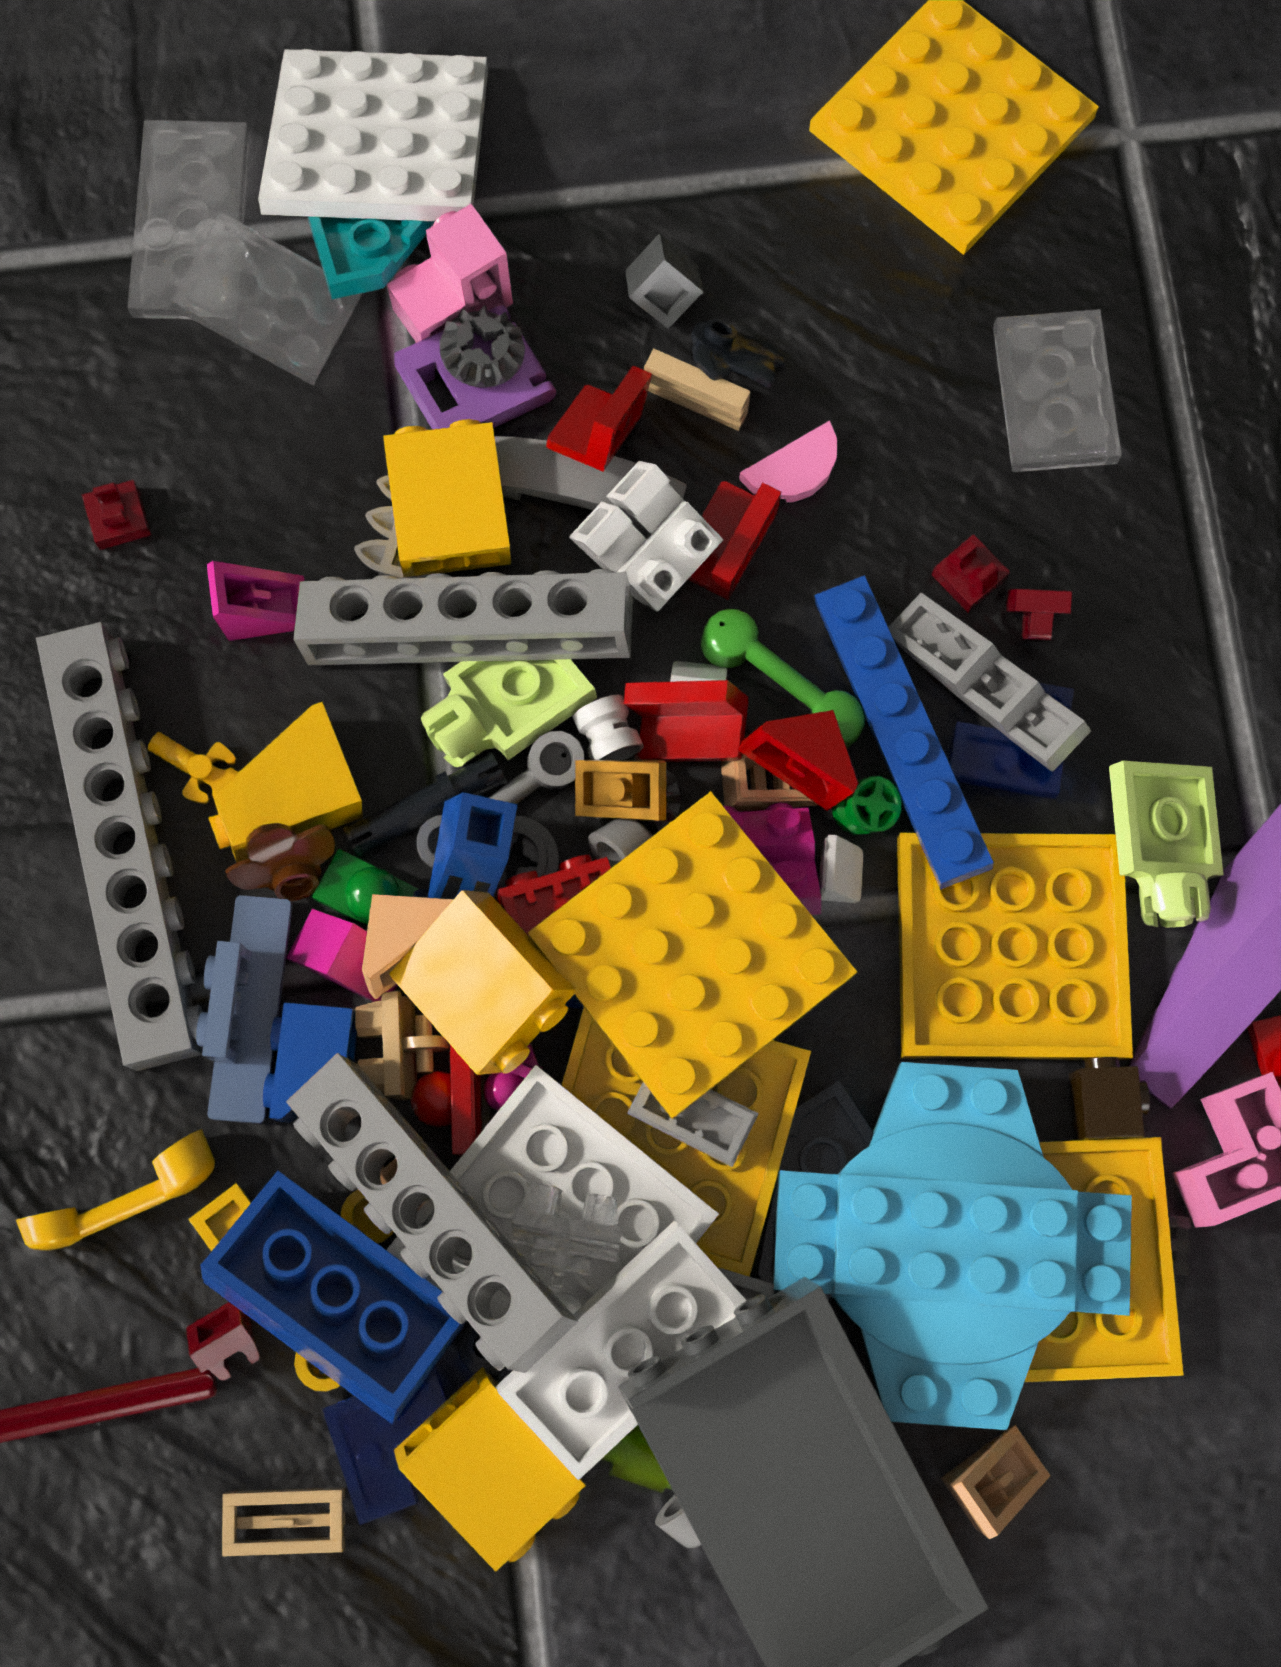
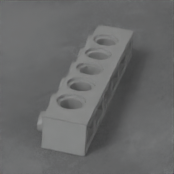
(488, 634)
(535, 1314)

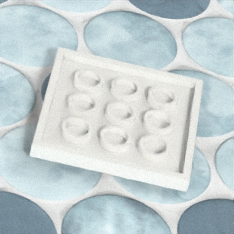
(374, 135)
(560, 1142)

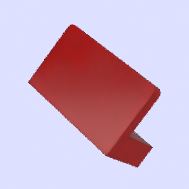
(600, 421)
(742, 524)
(689, 719)

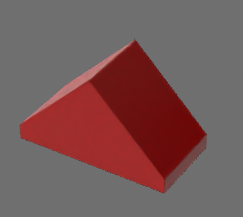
(805, 755)

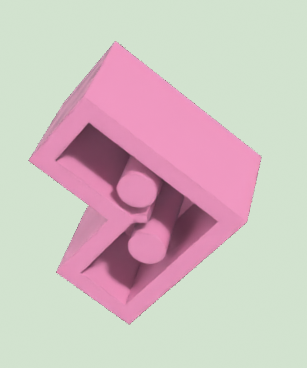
(463, 273)
(1250, 1168)

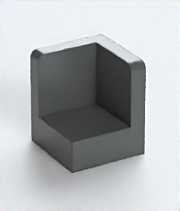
(663, 281)

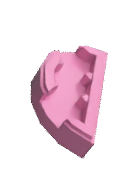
(798, 467)

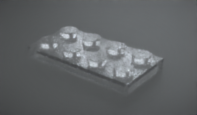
(183, 185)

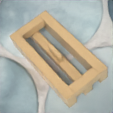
(696, 391)
(232, 1522)

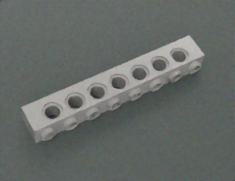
(67, 664)

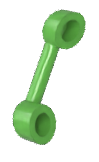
(733, 639)

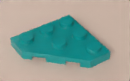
(363, 252)

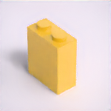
(447, 498)
(483, 983)
(487, 1472)

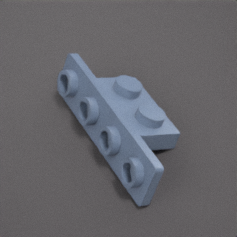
(243, 1001)

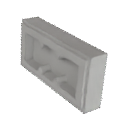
(709, 1124)

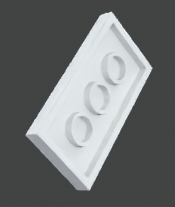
(639, 1314)

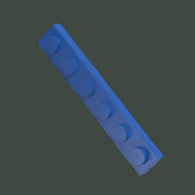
(903, 733)

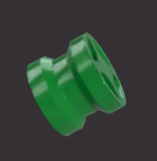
(880, 802)

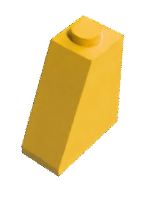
(291, 782)

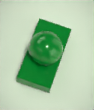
(350, 885)

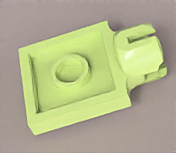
(504, 706)
(1167, 837)

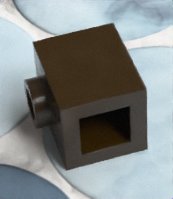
(1108, 1100)

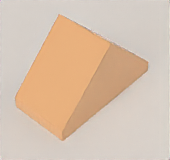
(392, 931)
(997, 1481)

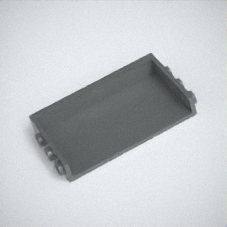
(802, 1488)

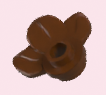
(283, 860)

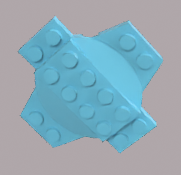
(953, 1245)

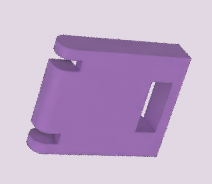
(490, 404)

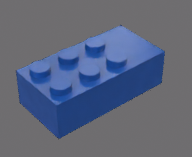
(332, 1296)

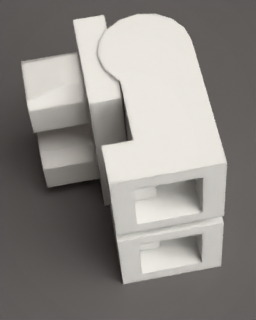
(674, 534)

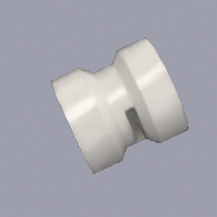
(607, 729)

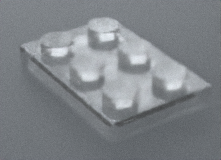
(264, 299)
(1056, 390)

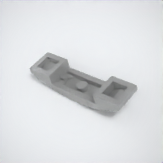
(535, 470)

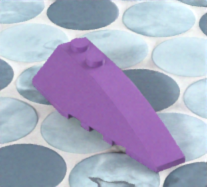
(1224, 974)

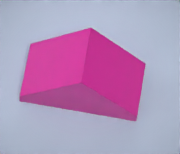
(252, 600)
(333, 951)

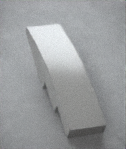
(988, 682)

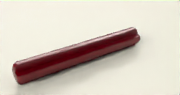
(106, 1403)

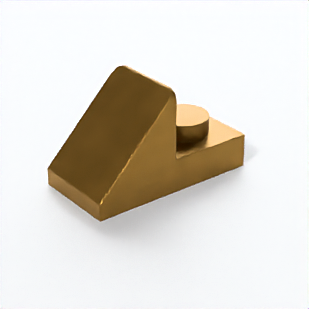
(621, 789)

